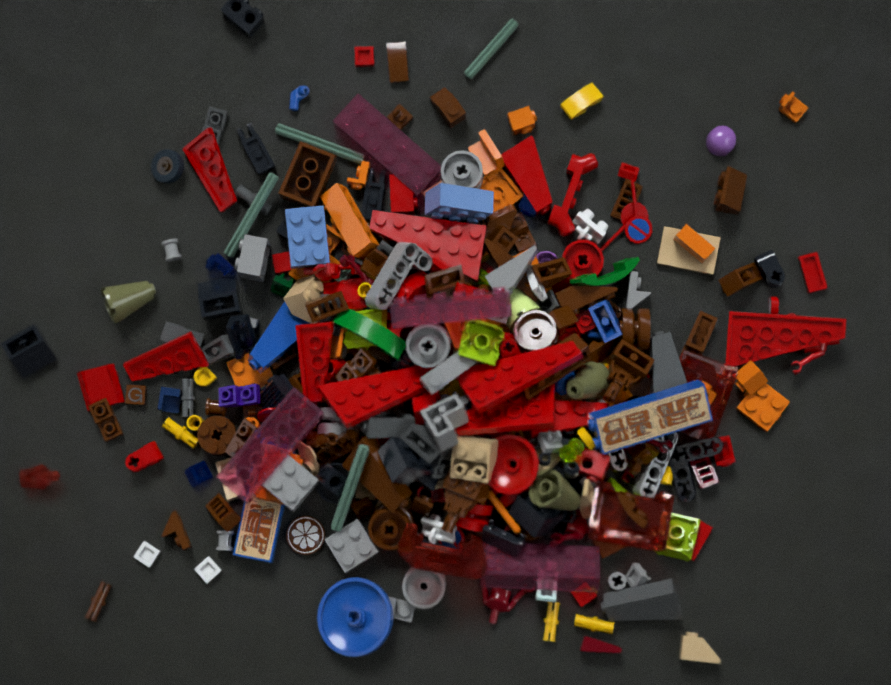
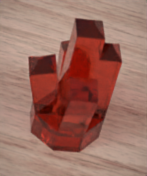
(37, 477)

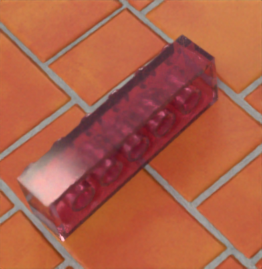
(387, 145)
(450, 308)
(270, 445)
(543, 568)

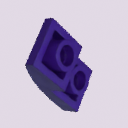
(239, 396)

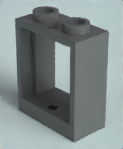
(387, 424)

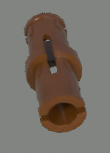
(322, 440)
(98, 601)

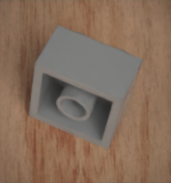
(253, 258)
(290, 483)
(351, 546)

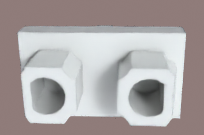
(588, 228)
(432, 529)

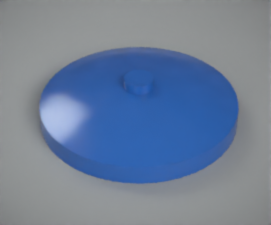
(355, 617)

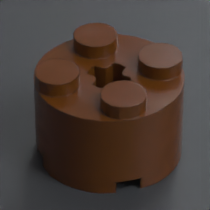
(208, 430)

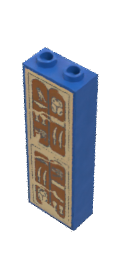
(650, 417)
(259, 530)

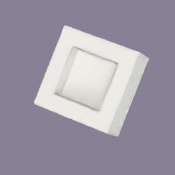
(147, 554)
(208, 569)

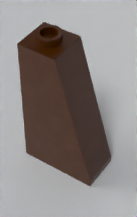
(376, 478)

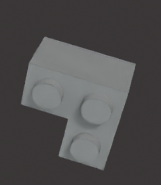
(443, 419)

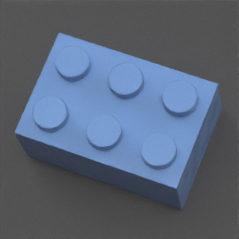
(459, 203)
(307, 236)

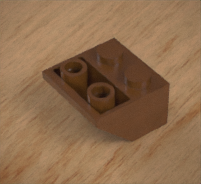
(731, 191)

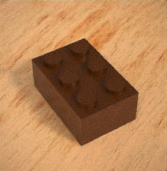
(307, 175)

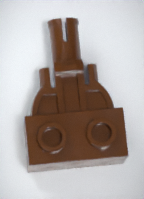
(627, 366)
(461, 498)

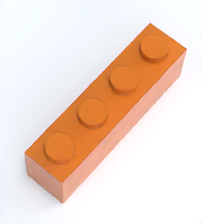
(349, 221)

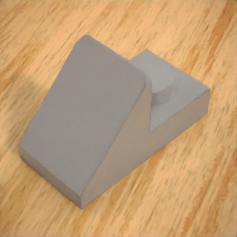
(635, 297)
(402, 609)

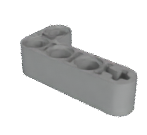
(382, 295)
(659, 467)

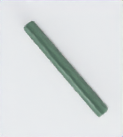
(330, 147)
(251, 214)
(350, 487)

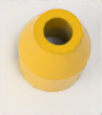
(363, 289)
(192, 420)
(667, 477)

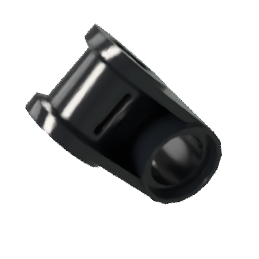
(769, 265)

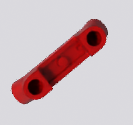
(577, 167)

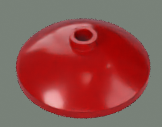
(509, 479)

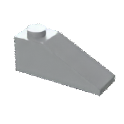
(512, 271)
(445, 372)

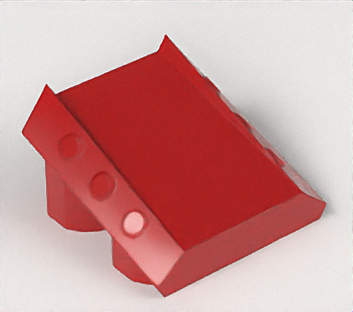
(350, 291)
(100, 384)

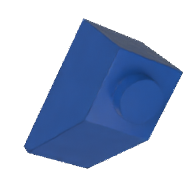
(606, 320)

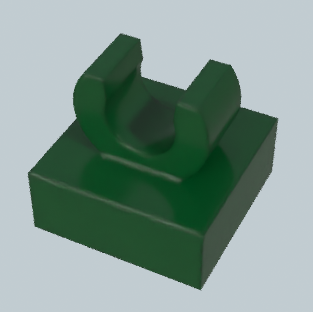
(281, 286)

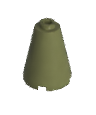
(126, 298)
(589, 382)
(553, 491)

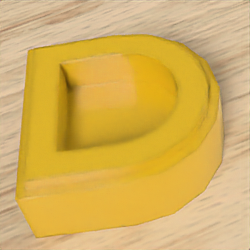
(204, 376)
(586, 437)

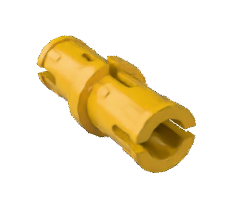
(180, 432)
(551, 621)
(594, 624)

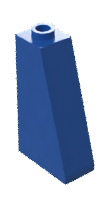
(276, 340)

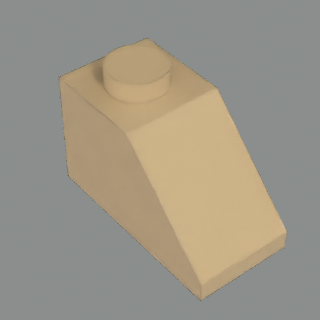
(696, 649)

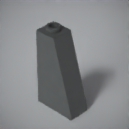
(666, 369)
(643, 602)

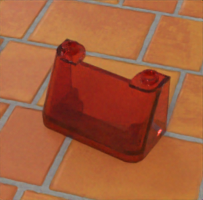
(720, 376)
(613, 525)
(465, 562)

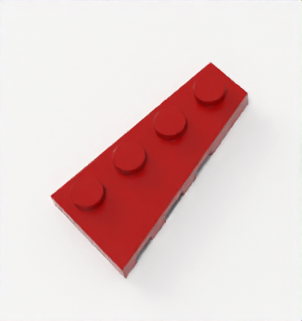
(209, 165)
(314, 356)
(170, 357)
(571, 415)

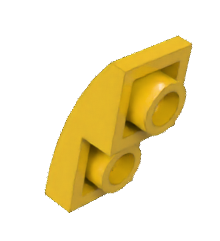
(581, 100)

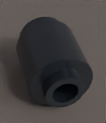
(402, 363)

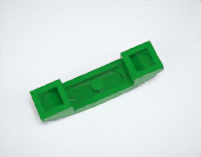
(621, 269)
(372, 332)

